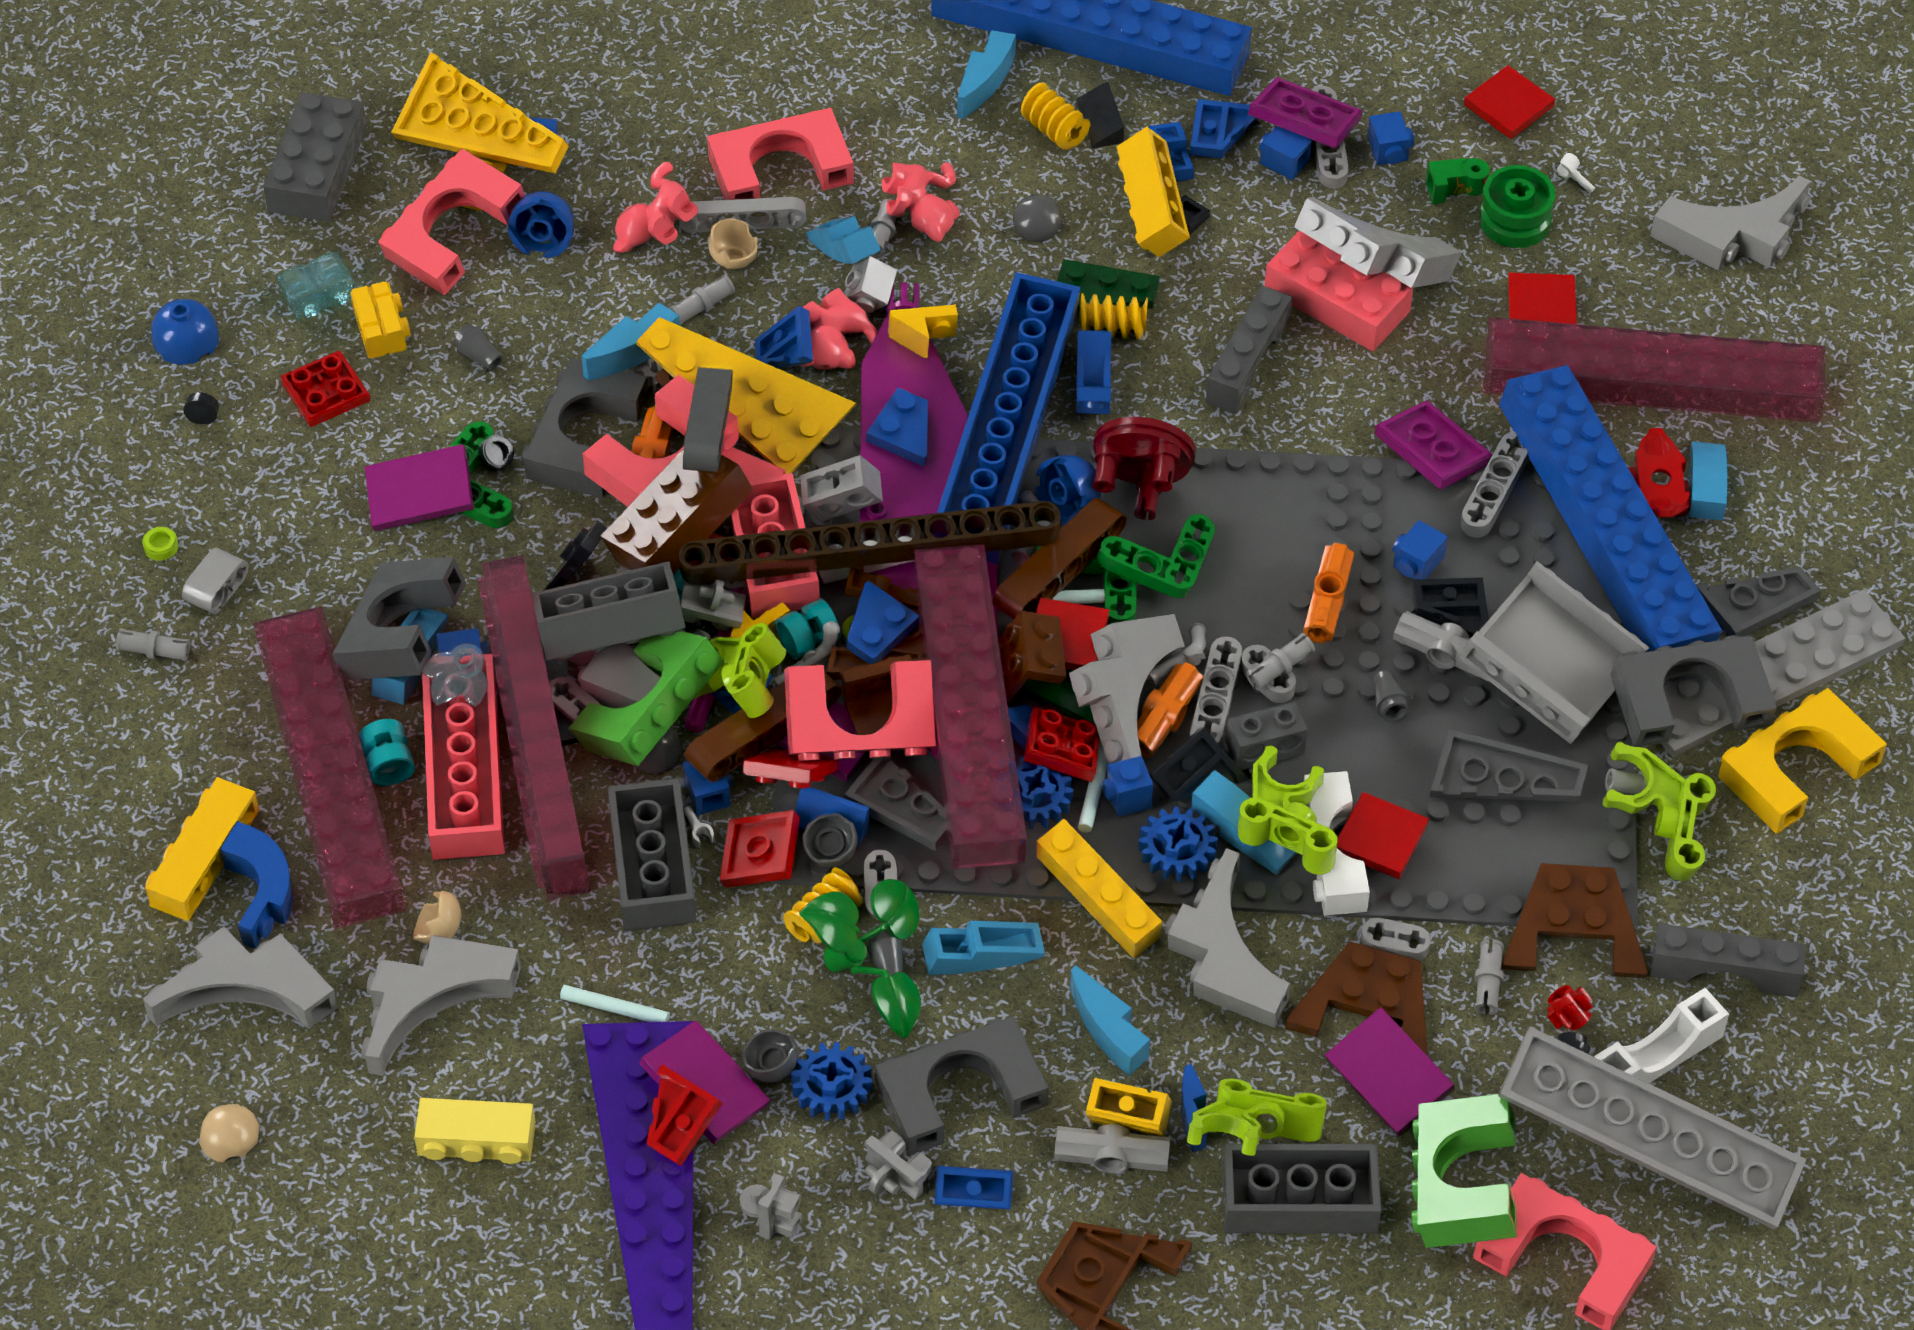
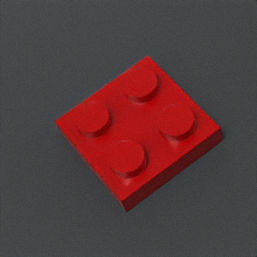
(759, 848)

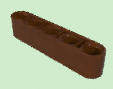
(1060, 562)
(741, 737)

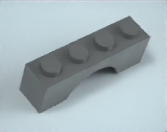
(1235, 368)
(1687, 952)

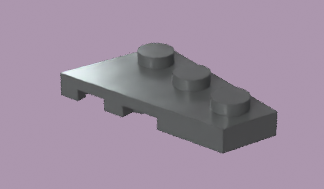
(1756, 602)
(899, 802)

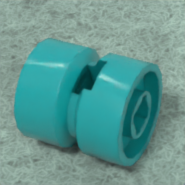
(804, 630)
(387, 752)

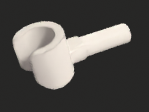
(1567, 169)
(698, 827)

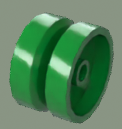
(1517, 206)

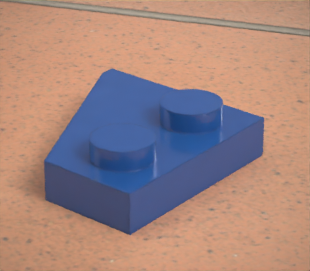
(1218, 127)
(787, 341)
(902, 427)
(879, 624)

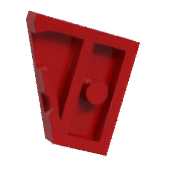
(679, 1115)

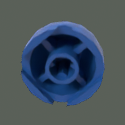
(538, 219)
(184, 331)
(1067, 484)

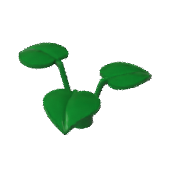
(834, 922)

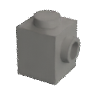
(870, 284)

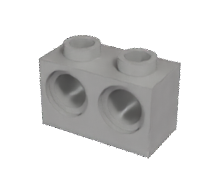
(841, 488)

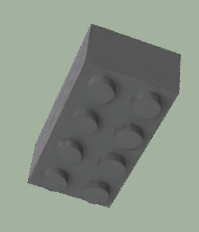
(315, 156)
(608, 611)
(652, 854)
(1301, 1188)

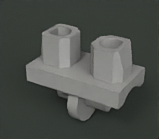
(712, 604)
(890, 1170)
(773, 1207)

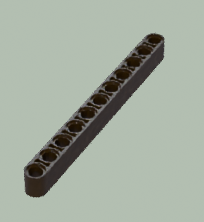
(853, 535)

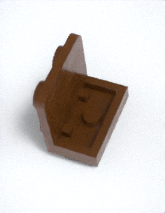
(1031, 650)
(869, 694)

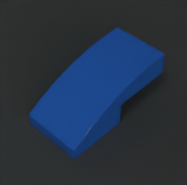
(1177, 146)
(1192, 1099)

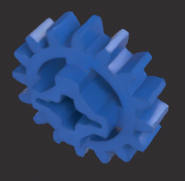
(1038, 793)
(1177, 844)
(850, 1082)

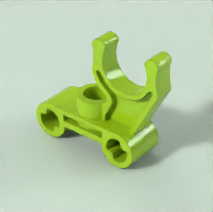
(747, 668)
(1675, 806)
(1281, 815)
(1239, 1112)

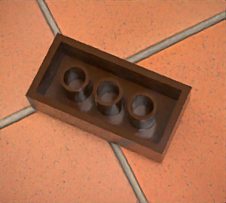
(674, 511)

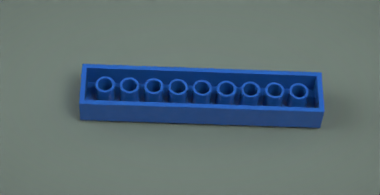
(1120, 32)
(1011, 398)
(1606, 510)

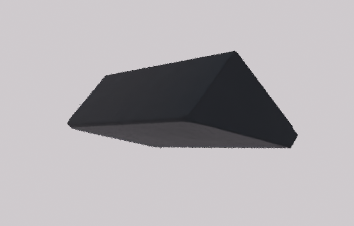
(1104, 118)

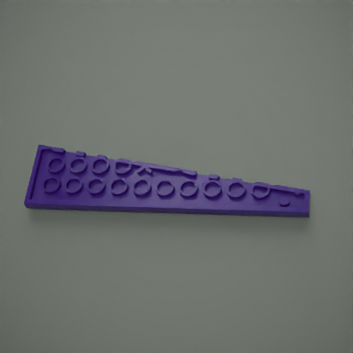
(647, 1189)

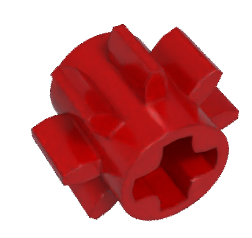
(1569, 1007)

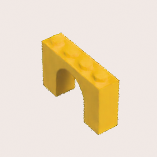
(1819, 723)

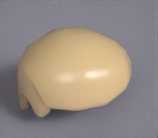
(732, 244)
(438, 918)
(228, 1132)

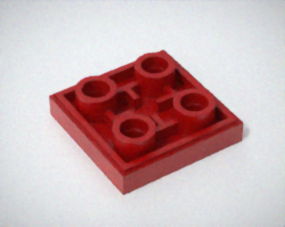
(1509, 102)
(1542, 297)
(325, 388)
(1076, 625)
(1062, 744)
(780, 765)
(1381, 835)

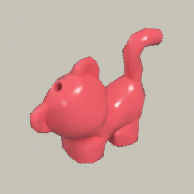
(927, 212)
(643, 221)
(828, 324)

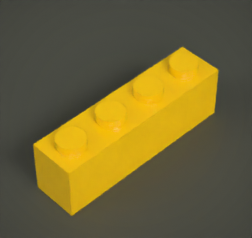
(1152, 192)
(195, 857)
(1099, 888)

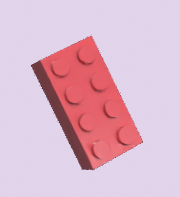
(1338, 294)
(774, 508)

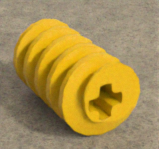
(1054, 116)
(1113, 316)
(833, 882)

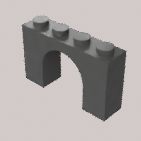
(553, 456)
(378, 651)
(1727, 663)
(993, 1049)

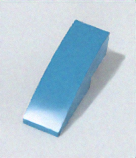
(985, 72)
(844, 240)
(618, 347)
(1708, 480)
(400, 688)
(1220, 804)
(981, 946)
(1109, 1022)

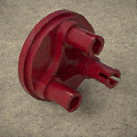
(1143, 454)

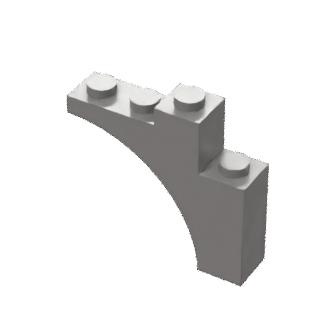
(1721, 232)
(1377, 250)
(615, 674)
(1115, 681)
(1224, 965)
(228, 973)
(446, 976)

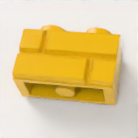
(379, 319)
(1129, 1107)

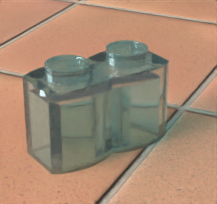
(316, 285)

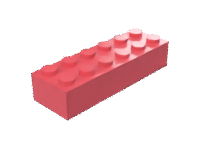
(463, 772)

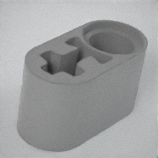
(215, 580)

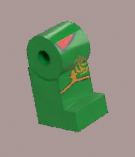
(1456, 178)

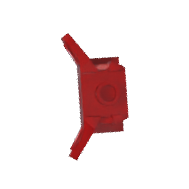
(1655, 455)

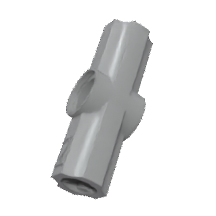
(1438, 642)
(1112, 1148)

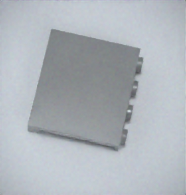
(1551, 652)

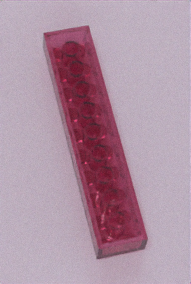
(1663, 368)
(969, 707)
(532, 729)
(329, 768)

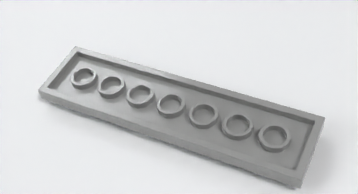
(1794, 664)
(1652, 1128)

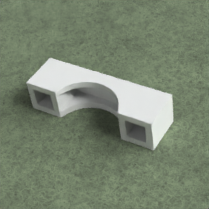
(1346, 885)
(1683, 1034)

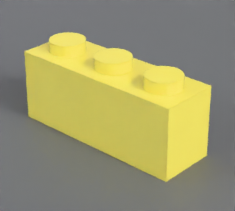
(475, 1130)

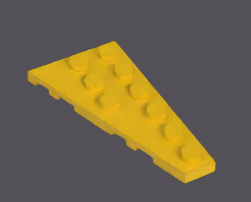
(459, 113)
(775, 410)

